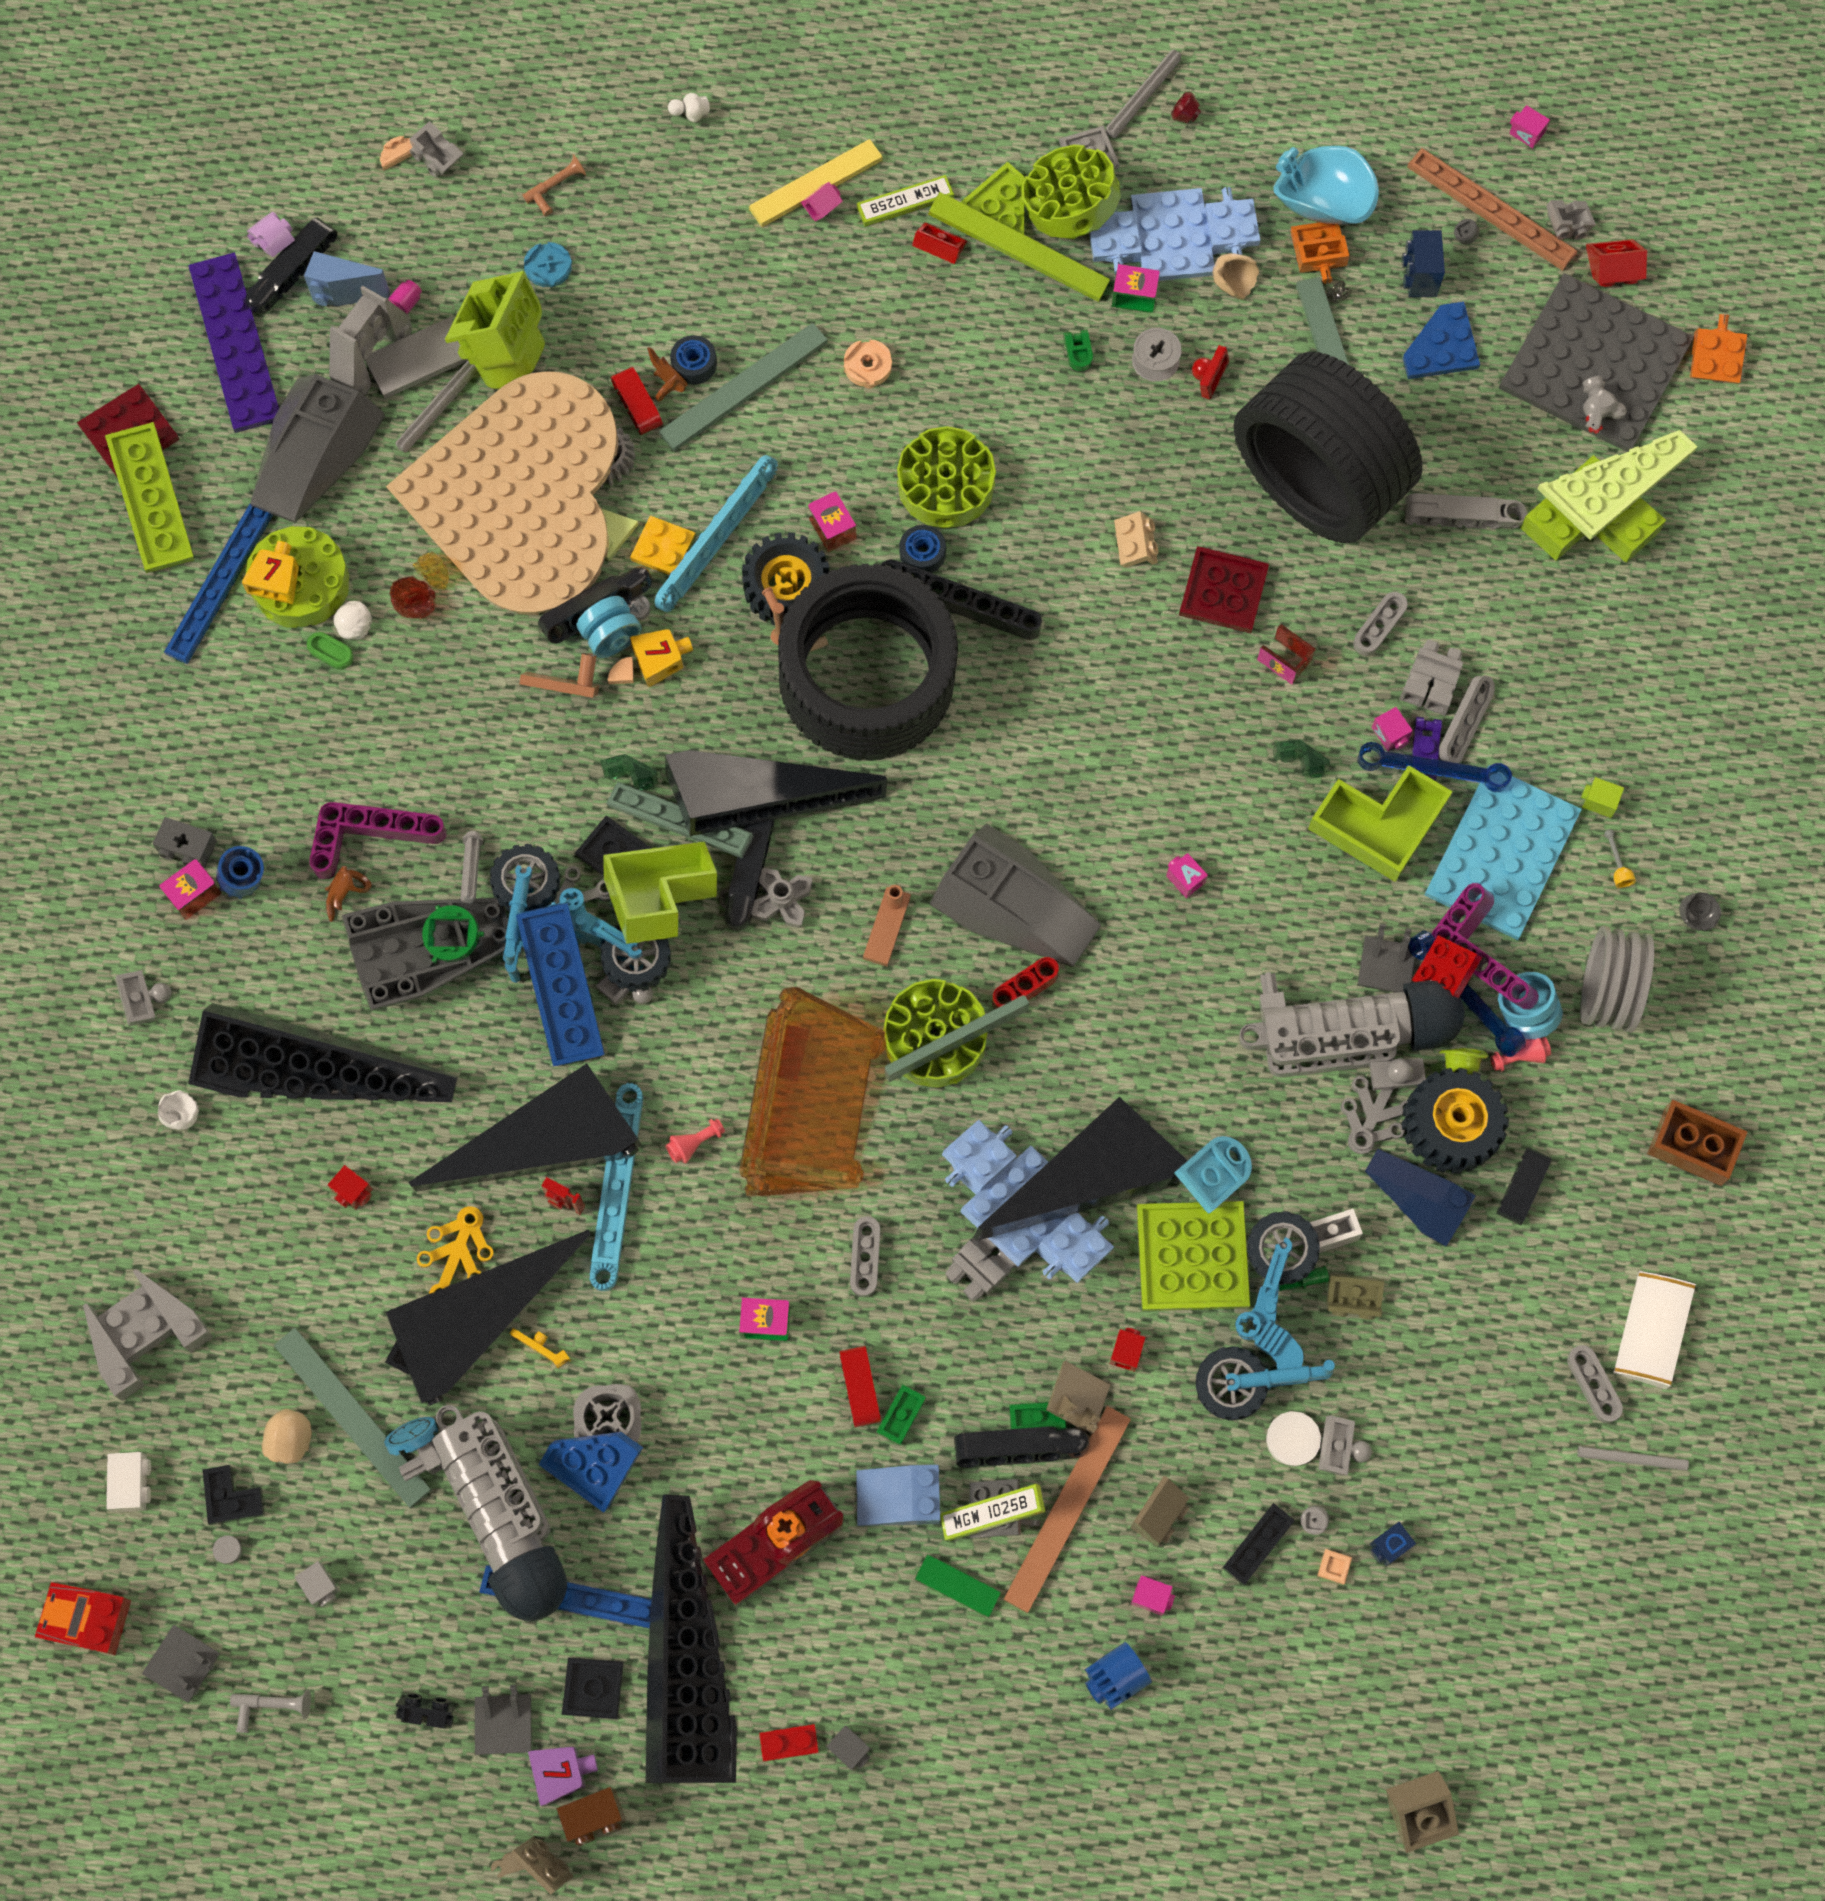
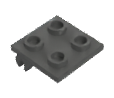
(1386, 963)
(987, 1489)
(181, 1663)
(503, 1723)

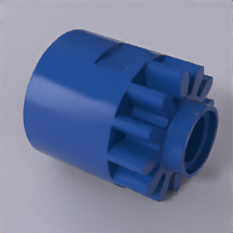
(243, 860)
(1117, 1676)

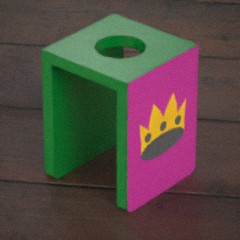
(1135, 288)
(764, 1319)

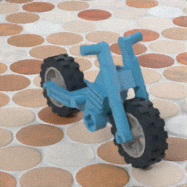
(588, 928)
(1267, 1335)

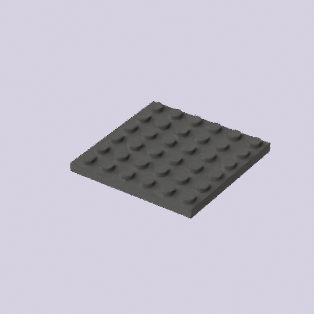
(1589, 336)

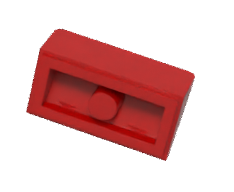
(939, 242)

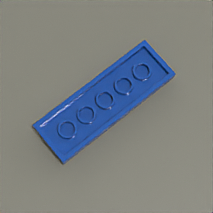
(560, 984)

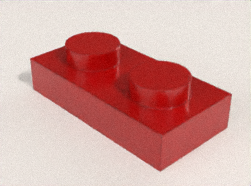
(788, 1742)

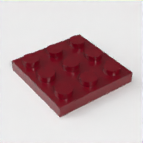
(122, 413)
(1224, 589)

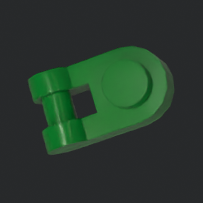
(1079, 356)

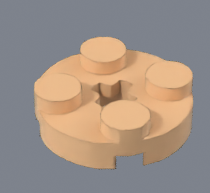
(867, 376)

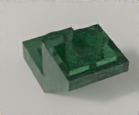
(1311, 761)
(641, 774)

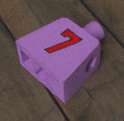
(559, 1772)

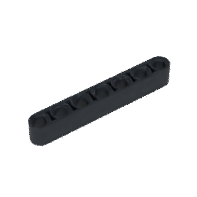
(975, 599)

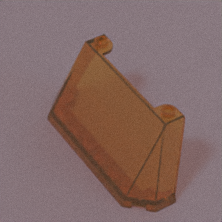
(808, 1098)

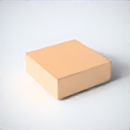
(1334, 1566)

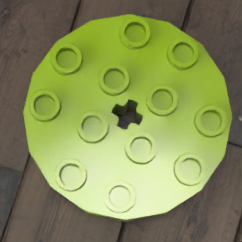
(1071, 191)
(946, 477)
(320, 580)
(936, 1007)

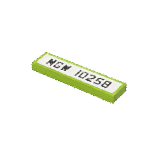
(903, 200)
(992, 1512)

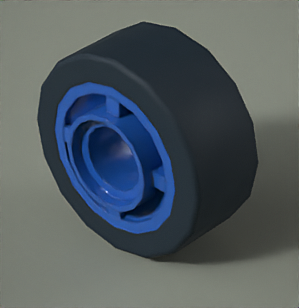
(694, 347)
(926, 537)

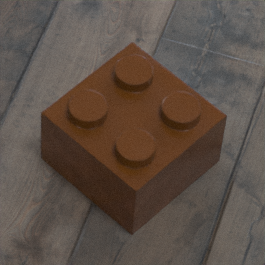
(591, 1816)

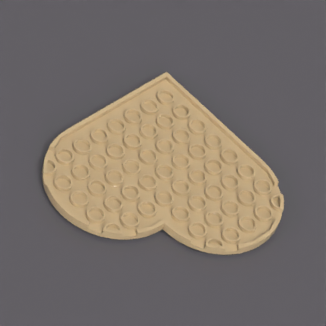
(517, 491)

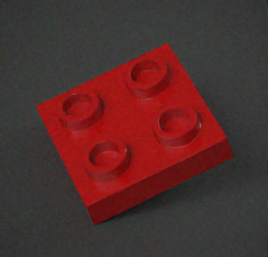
(1448, 965)

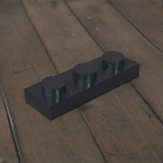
(1258, 1544)

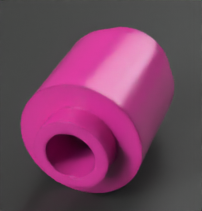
(406, 296)

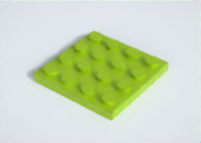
(1192, 1256)

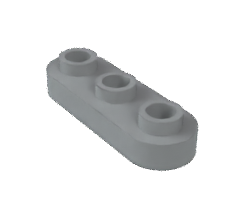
(1384, 615)
(861, 1245)
(1594, 1371)

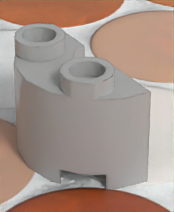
(434, 149)
(1570, 219)

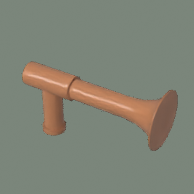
(536, 192)
(778, 612)

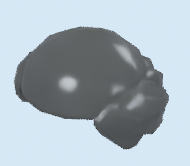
(1700, 911)

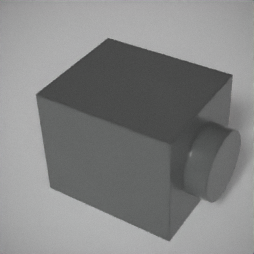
(849, 1749)

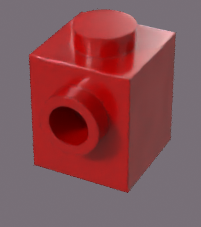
(350, 1188)

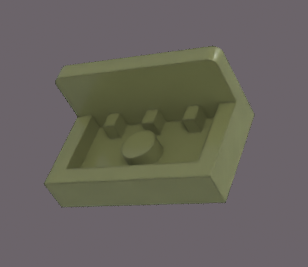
(1355, 1296)

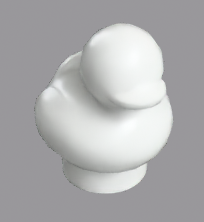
(692, 106)

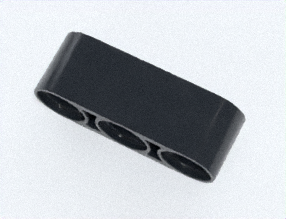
(1524, 1186)

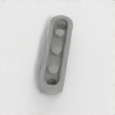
(1467, 719)

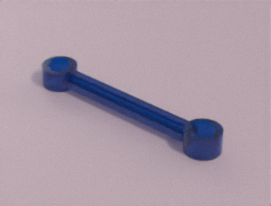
(1434, 767)
(1508, 1040)

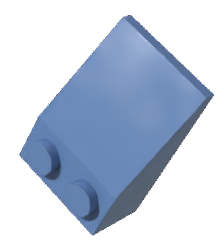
(339, 280)
(898, 1496)

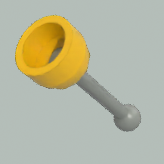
(1623, 876)

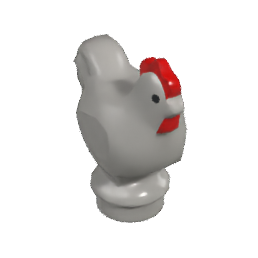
(1600, 404)

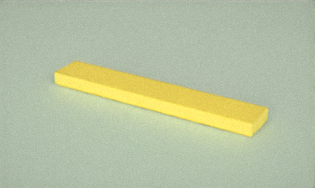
(835, 171)

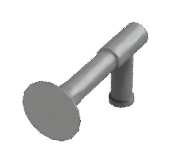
(247, 1701)

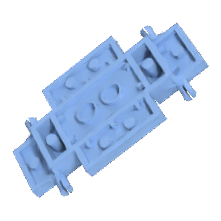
(1176, 232)
(994, 1176)

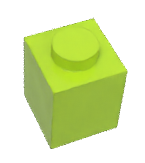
(1602, 797)

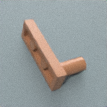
(582, 687)
(887, 925)

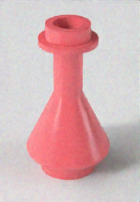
(1534, 1051)
(683, 1146)

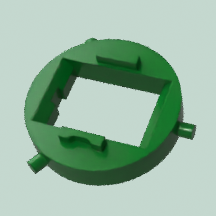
(450, 953)

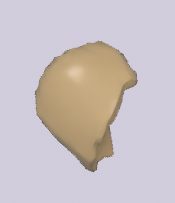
(1235, 274)
(286, 1437)

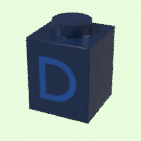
(1391, 1544)

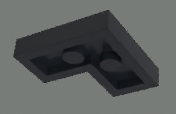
(225, 1503)

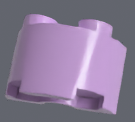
(271, 234)

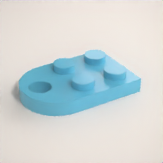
(1212, 1172)

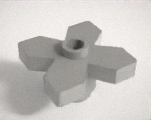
(771, 904)

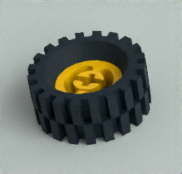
(784, 556)

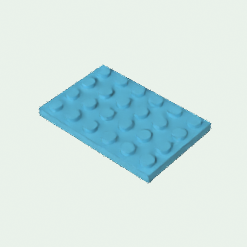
(1508, 847)

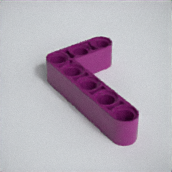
(368, 827)
(1460, 933)

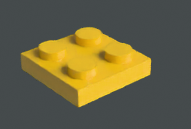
(662, 545)

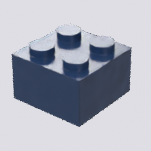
(1423, 263)

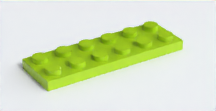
(149, 497)

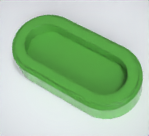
(330, 650)

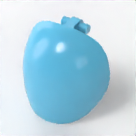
(1327, 184)

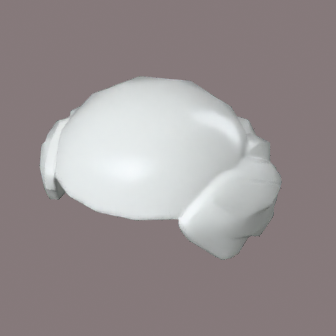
(352, 620)
(177, 1110)

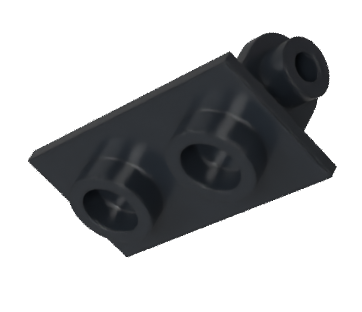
(438, 1711)

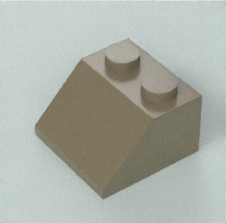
(1160, 1512)
(1423, 1811)

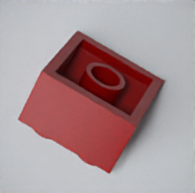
(1617, 262)

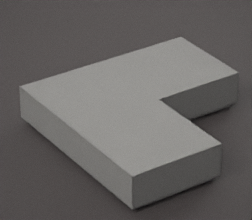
(1092, 139)

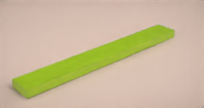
(1019, 246)

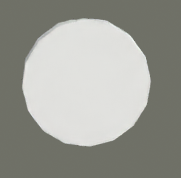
(1293, 1438)

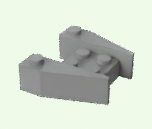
(357, 335)
(135, 1328)

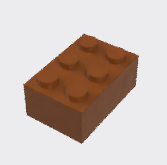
(1697, 1142)

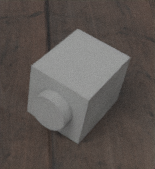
(318, 1585)

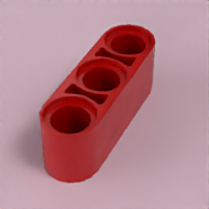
(637, 400)
(1031, 975)
(860, 1386)

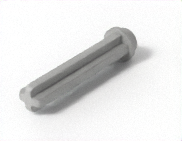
(472, 843)

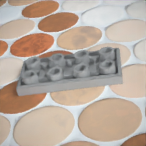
(414, 359)

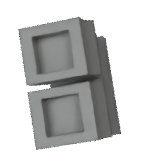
(1434, 669)
(983, 1271)

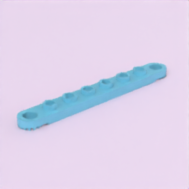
(716, 533)
(615, 1199)

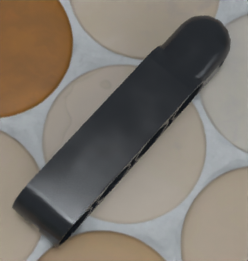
(289, 265)
(562, 620)
(746, 877)
(1019, 1446)

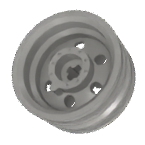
(1617, 979)

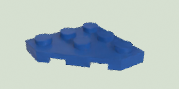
(1443, 344)
(592, 1465)

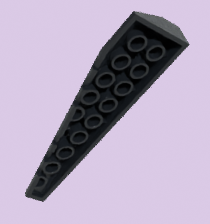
(270, 1056)
(687, 1696)

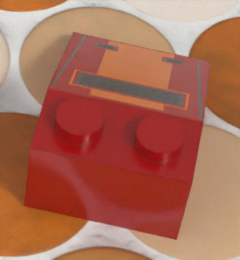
(83, 1618)

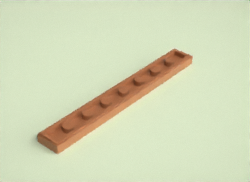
(1492, 209)
(1066, 1510)

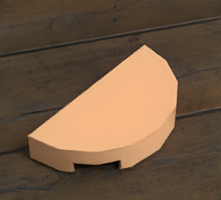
(395, 152)

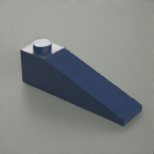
(1427, 1199)

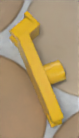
(537, 1345)

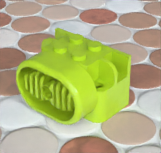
(499, 328)

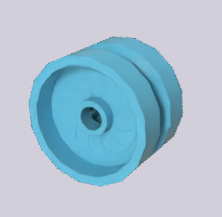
(608, 626)
(1541, 1018)

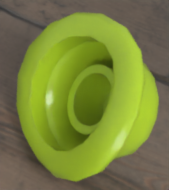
(1464, 1058)

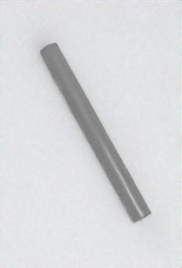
(1633, 1458)

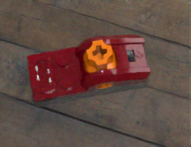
(775, 1541)

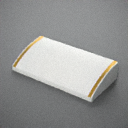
(1654, 1329)

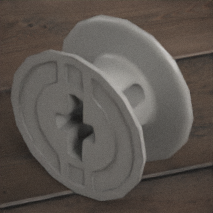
(1148, 345)

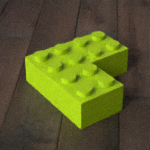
(1623, 535)
(1379, 833)
(651, 881)

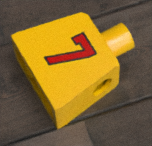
(273, 574)
(659, 654)

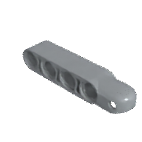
(1463, 510)

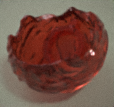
(412, 597)

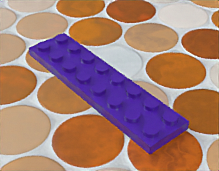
(234, 342)

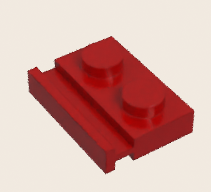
(561, 1196)

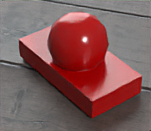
(1211, 371)

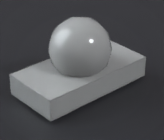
(1397, 1073)

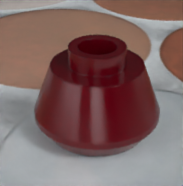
(1186, 108)

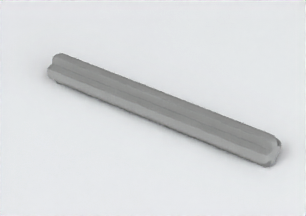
(1143, 93)
(436, 407)

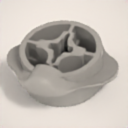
(590, 1399)

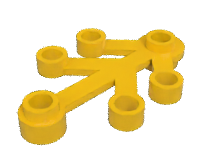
(457, 1248)

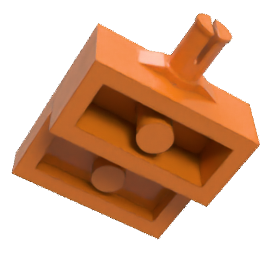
(1319, 248)
(1718, 353)

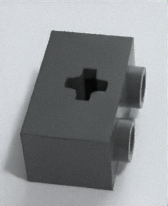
(174, 833)

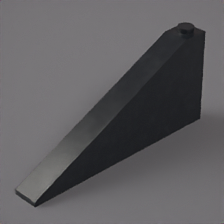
(739, 791)
(556, 1130)
(1102, 1165)
(456, 1325)

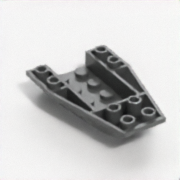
(312, 444)
(1013, 899)
(392, 954)

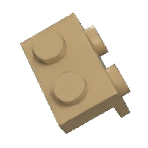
(1136, 539)

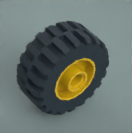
(1455, 1120)

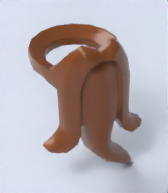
(668, 374)
(340, 886)

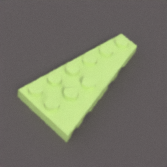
(1612, 485)

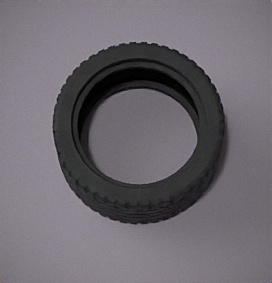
(1328, 447)
(875, 594)

